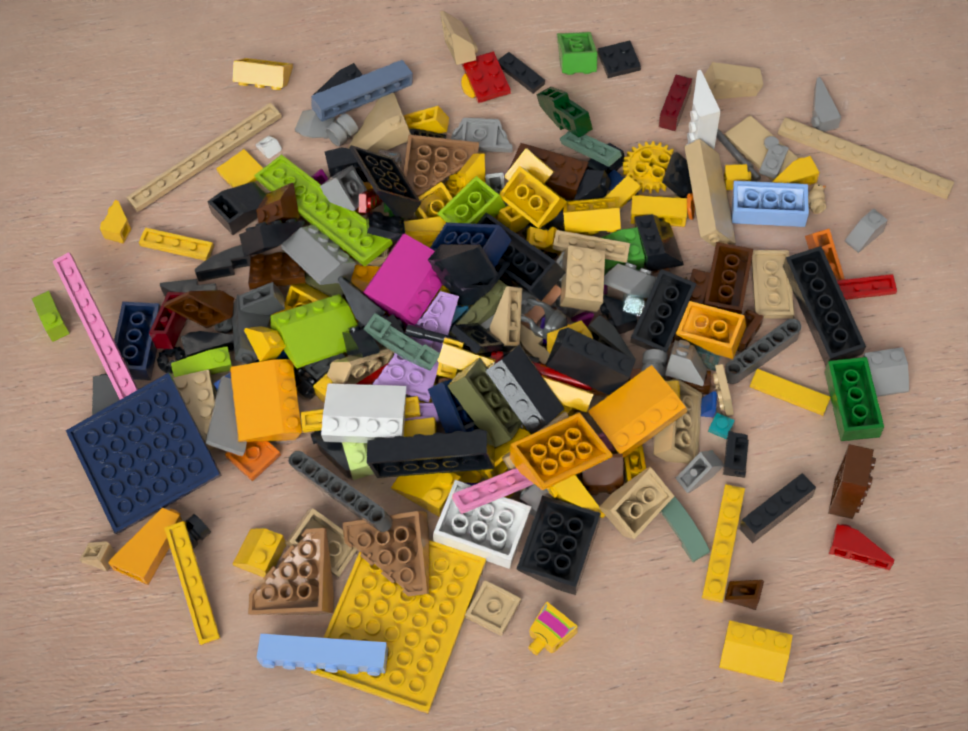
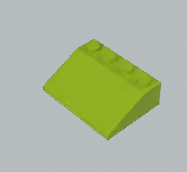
(314, 329)

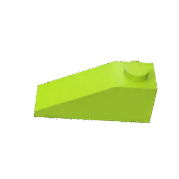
(50, 316)
(213, 360)

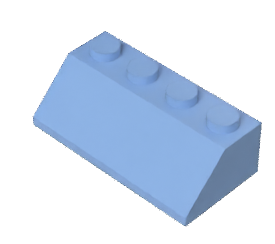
(769, 203)

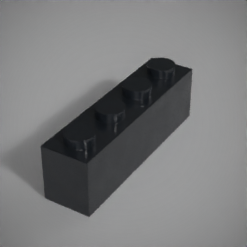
(777, 508)

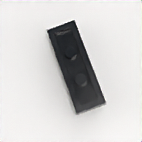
(521, 72)

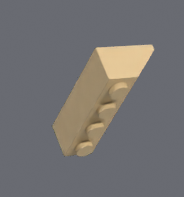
(681, 438)

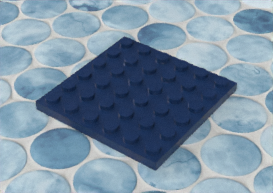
(143, 453)

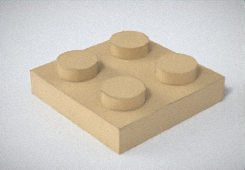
(723, 390)
(493, 608)

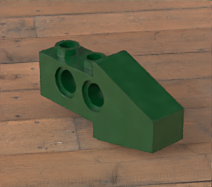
(564, 111)

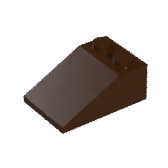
(203, 307)

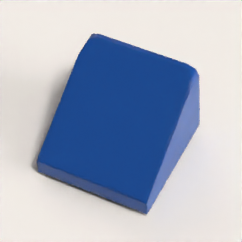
(708, 405)

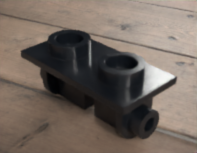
(306, 384)

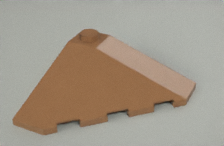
(434, 159)
(399, 552)
(300, 582)

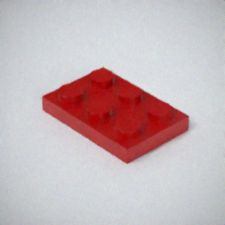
(486, 77)

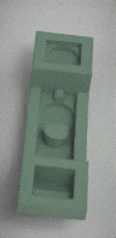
(400, 343)
(685, 529)

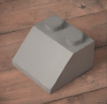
(344, 188)
(630, 280)
(686, 363)
(889, 371)

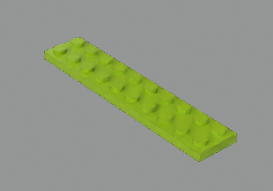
(338, 223)

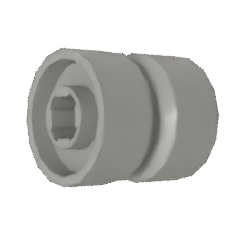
(343, 128)
(657, 359)

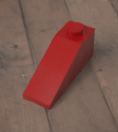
(857, 547)

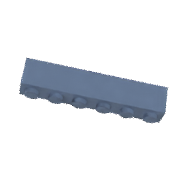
(361, 90)

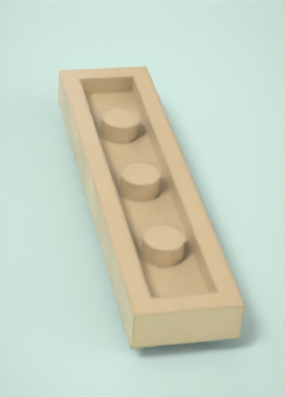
(613, 249)

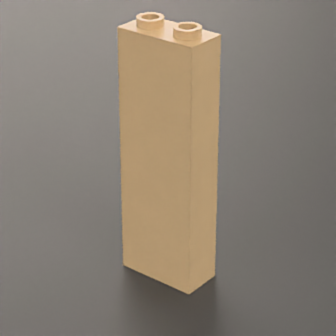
(709, 194)

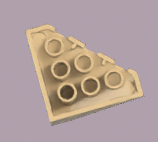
(383, 126)

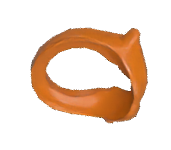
(690, 206)

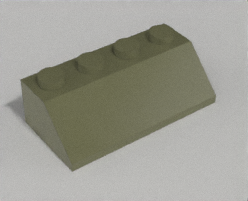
(483, 308)
(485, 403)

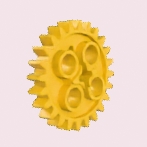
(646, 164)

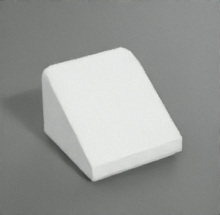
(269, 146)

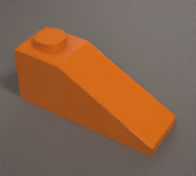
(824, 239)

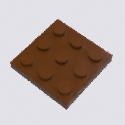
(274, 268)

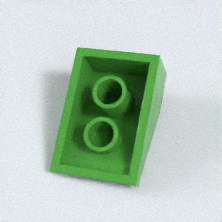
(577, 53)
(635, 253)

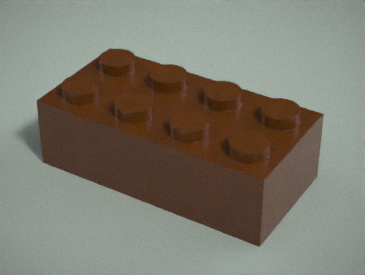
(567, 170)
(852, 481)

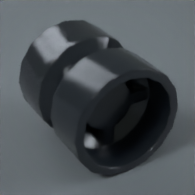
(196, 529)

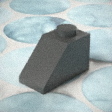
(262, 300)

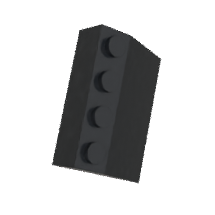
(388, 182)
(559, 544)

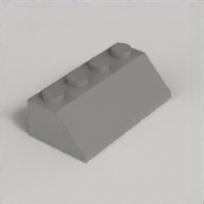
(318, 255)

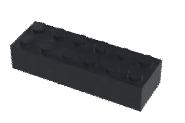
(528, 265)
(823, 305)
(431, 454)

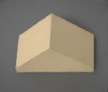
(98, 555)

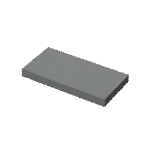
(222, 426)

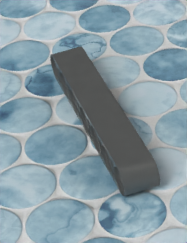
(341, 491)

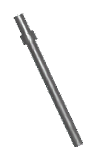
(735, 153)

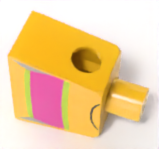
(551, 630)

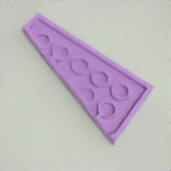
(415, 378)

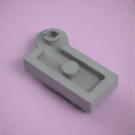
(774, 157)

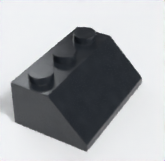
(658, 243)

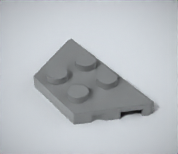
(486, 132)

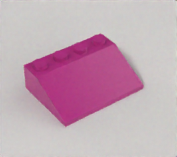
(405, 281)

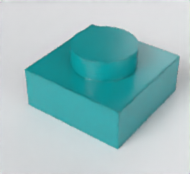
(721, 425)

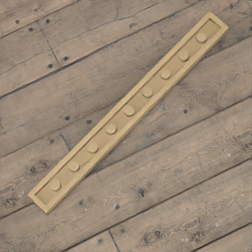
(203, 157)
(866, 158)

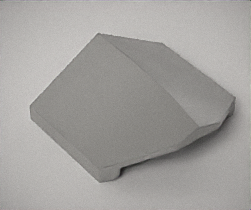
(311, 126)

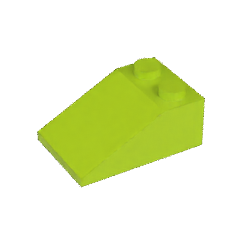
(472, 203)

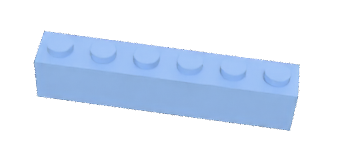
(322, 653)

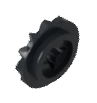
(163, 361)

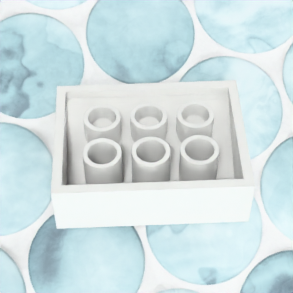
(704, 114)
(363, 412)
(486, 531)

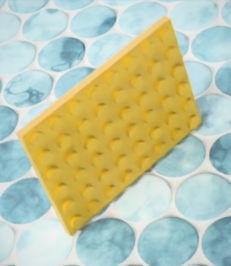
(416, 628)

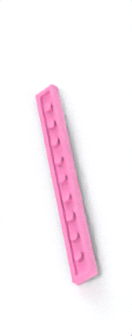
(95, 325)
(498, 487)

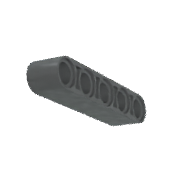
(759, 358)

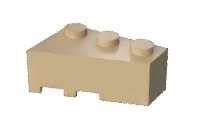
(733, 80)

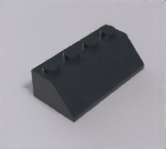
(662, 312)
(589, 361)
(524, 389)

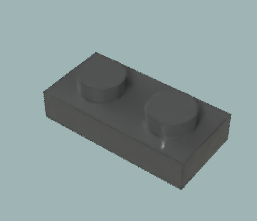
(321, 368)

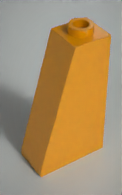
(147, 548)

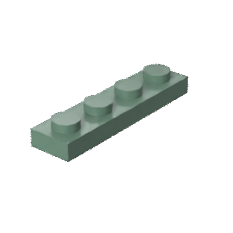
(592, 148)

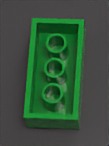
(854, 399)

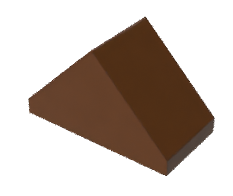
(744, 593)

